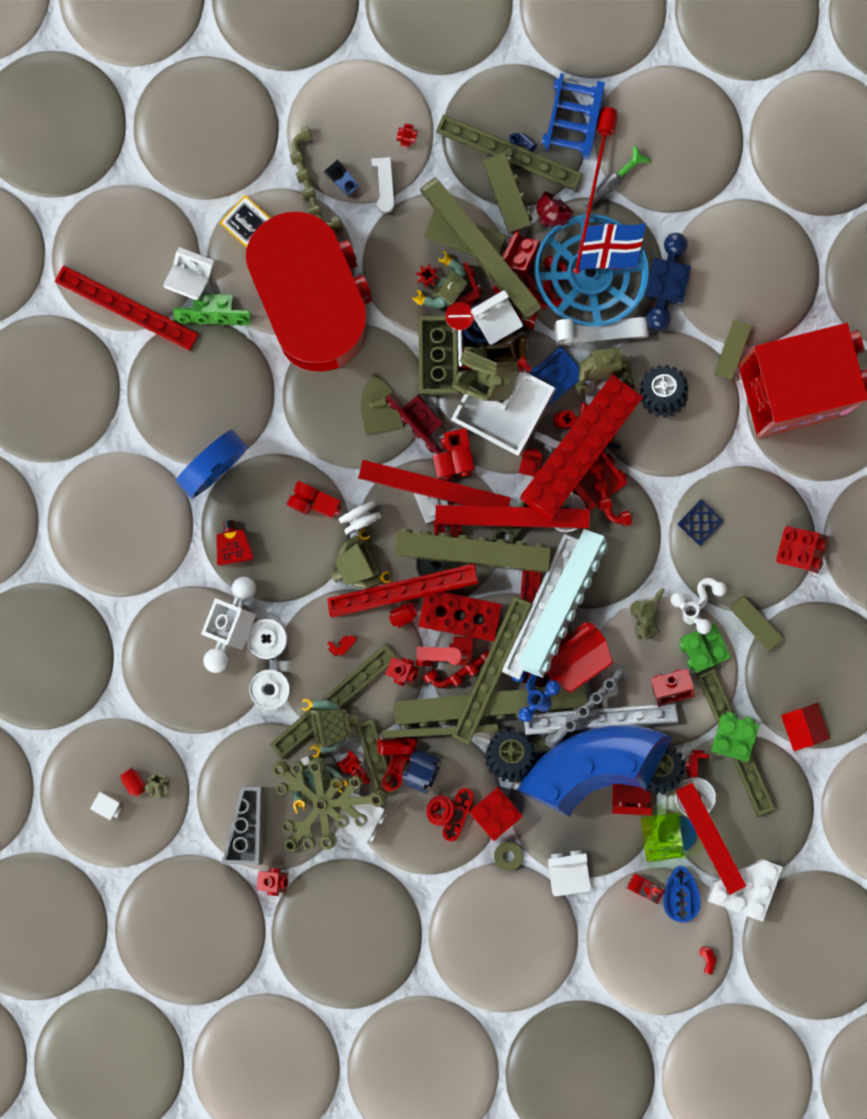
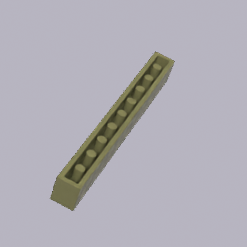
(500, 704)

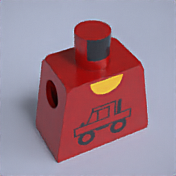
(232, 545)

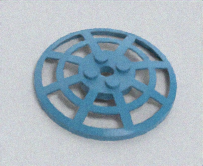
(587, 285)

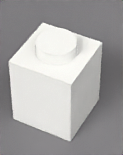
(106, 806)

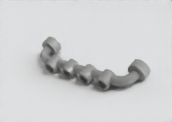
(618, 673)

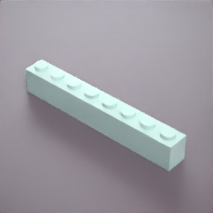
(563, 603)

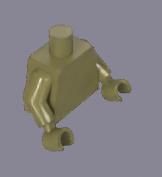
(602, 365)

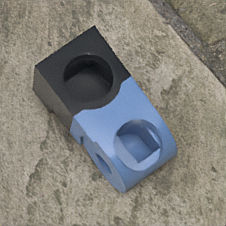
(341, 178)

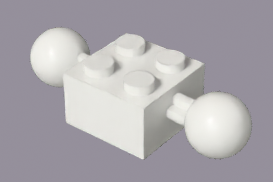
(229, 624)

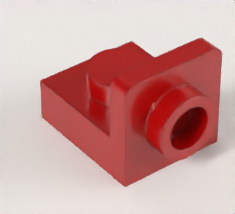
(530, 462)
(345, 644)

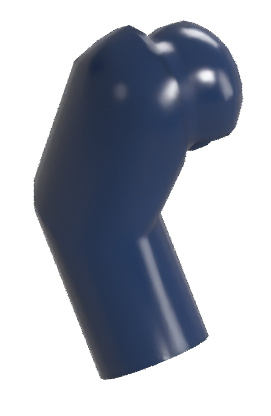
(522, 139)

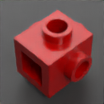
(402, 671)
(272, 881)

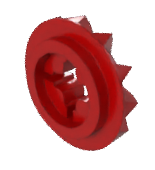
(435, 805)

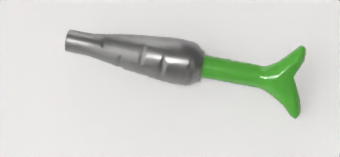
(614, 179)

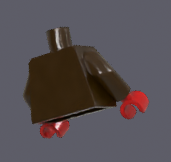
(511, 349)

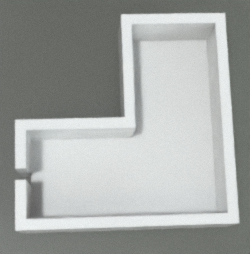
(508, 423)

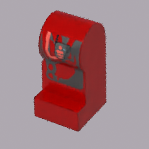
(645, 888)

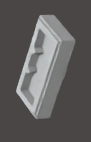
(549, 443)

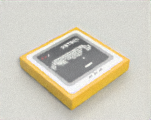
(244, 220)

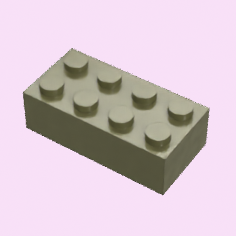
(437, 356)

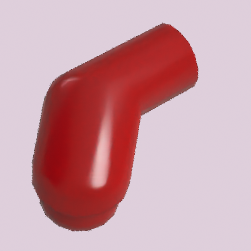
(710, 959)

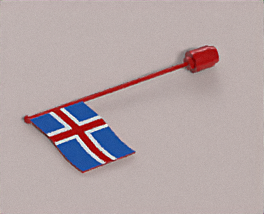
(608, 244)

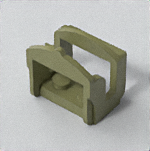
(497, 376)

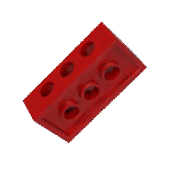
(466, 627)

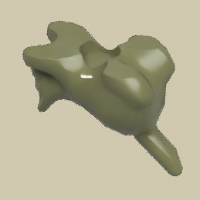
(645, 613)

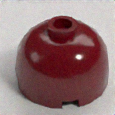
(553, 211)

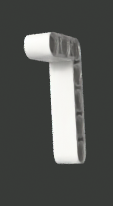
(571, 334)

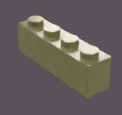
(506, 192)

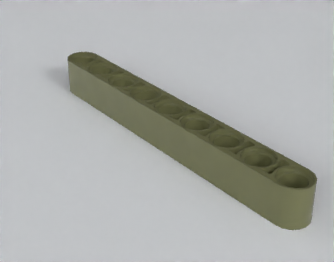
(480, 248)

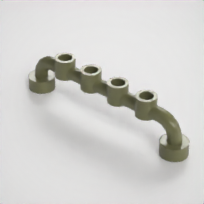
(303, 176)

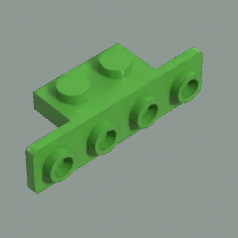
(212, 310)

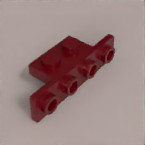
(420, 418)

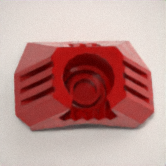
(580, 657)

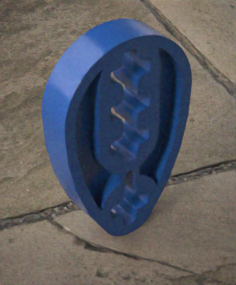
(670, 899)

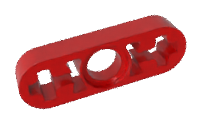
(467, 802)

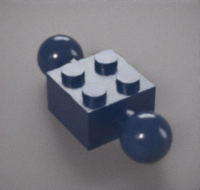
(667, 281)

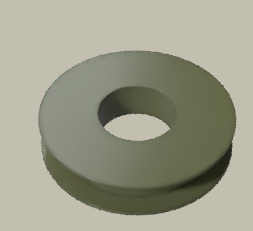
(508, 846)

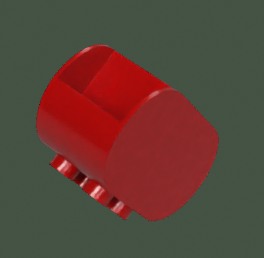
(309, 290)

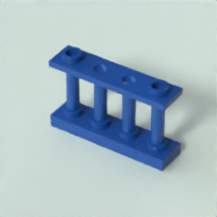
(587, 128)

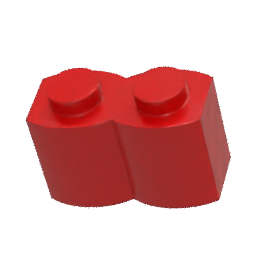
(454, 463)

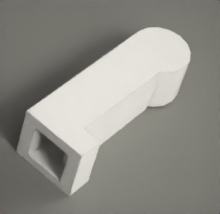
(386, 200)

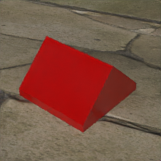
(805, 727)

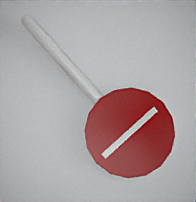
(459, 318)

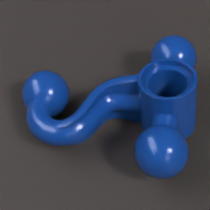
(552, 688)

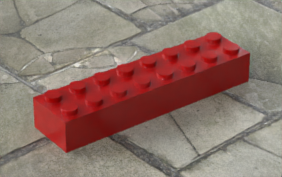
(581, 447)

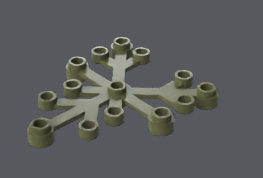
(344, 801)

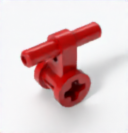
(569, 416)
(351, 765)

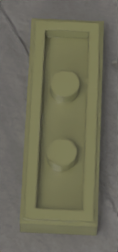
(732, 350)
(756, 623)

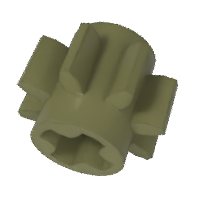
(157, 786)

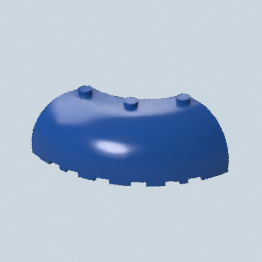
(593, 762)

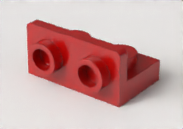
(521, 253)

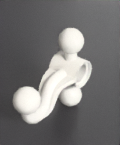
(678, 600)

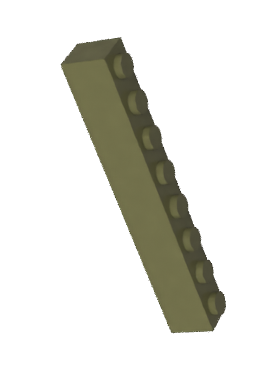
(469, 551)

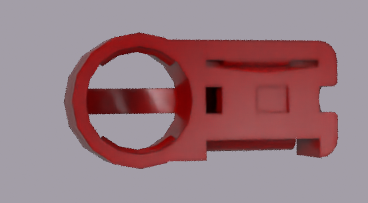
(396, 746)
(395, 769)

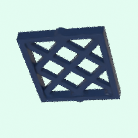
(700, 522)

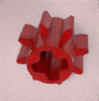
(406, 135)
(423, 272)

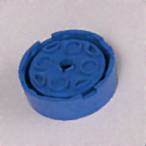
(211, 464)

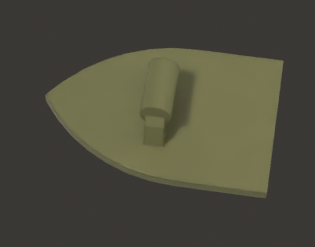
(375, 411)

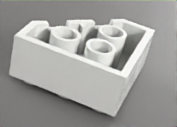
(755, 897)

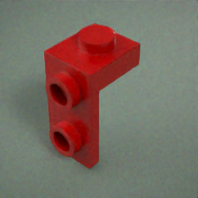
(474, 296)

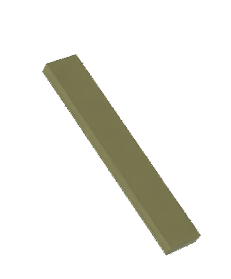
(433, 731)

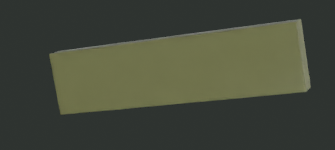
(377, 763)

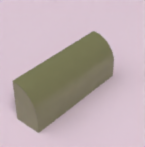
(441, 233)

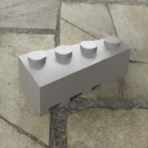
(247, 828)

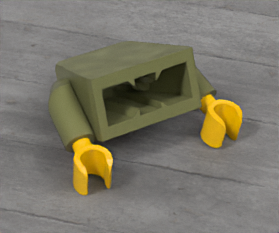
(356, 564)

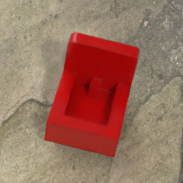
(691, 766)

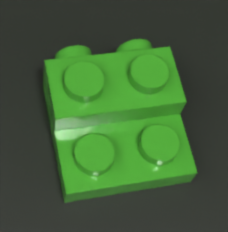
(704, 649)
(735, 736)

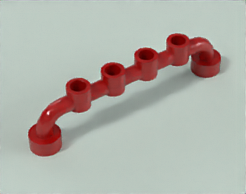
(605, 502)
(456, 678)

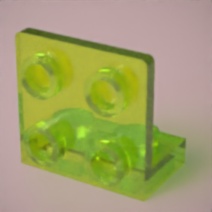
(662, 837)

